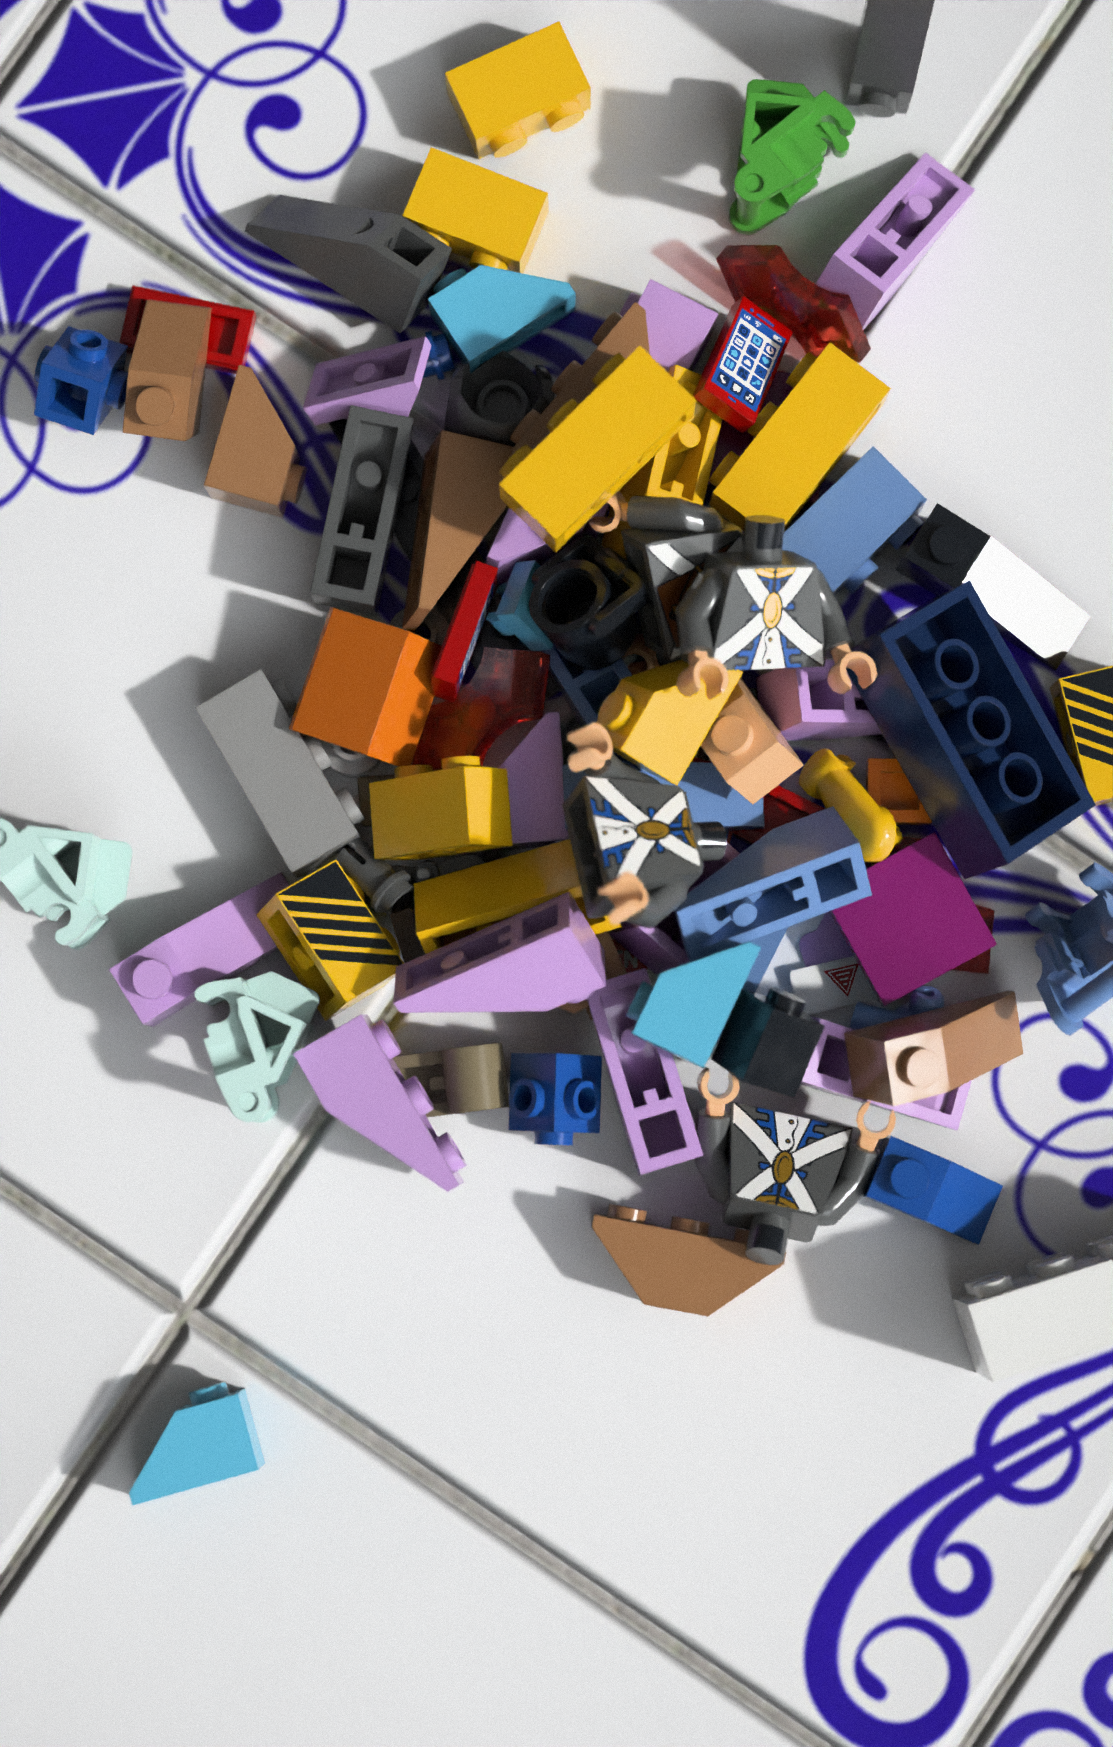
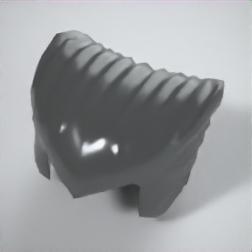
(496, 398)

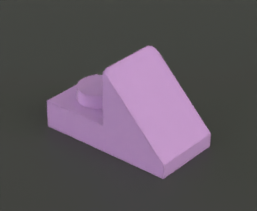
(373, 379)

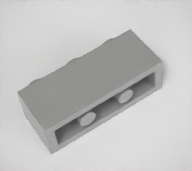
(281, 771)

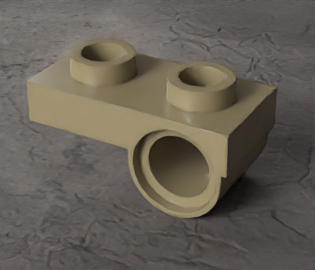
(460, 1078)

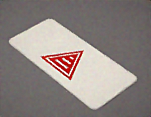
(831, 985)

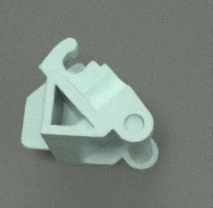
(63, 872)
(257, 1040)

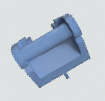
(1077, 953)

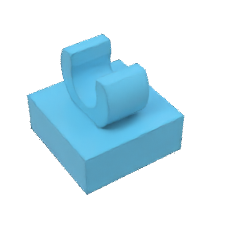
(513, 612)

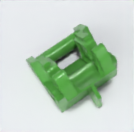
(783, 149)

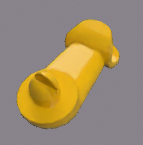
(830, 780)

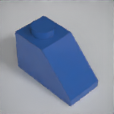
(932, 1189)

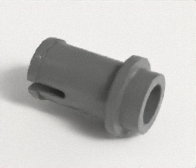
(385, 887)

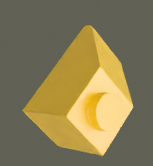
(656, 723)

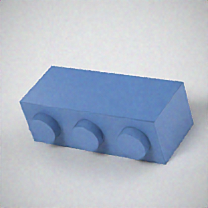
(856, 521)

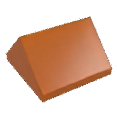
(367, 688)

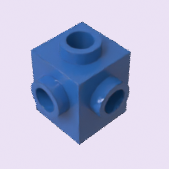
(80, 379)
(555, 1095)

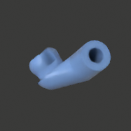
(922, 1000)

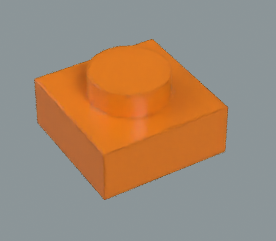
(892, 790)

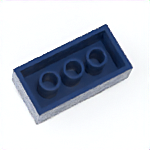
(970, 732)

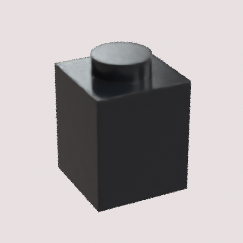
(768, 1040)

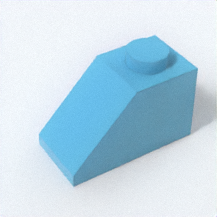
(496, 310)
(692, 1003)
(201, 1445)

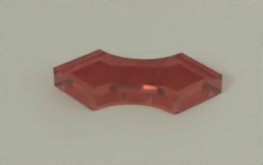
(779, 289)
(502, 693)

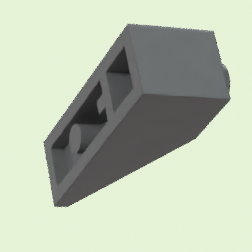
(888, 55)
(362, 511)

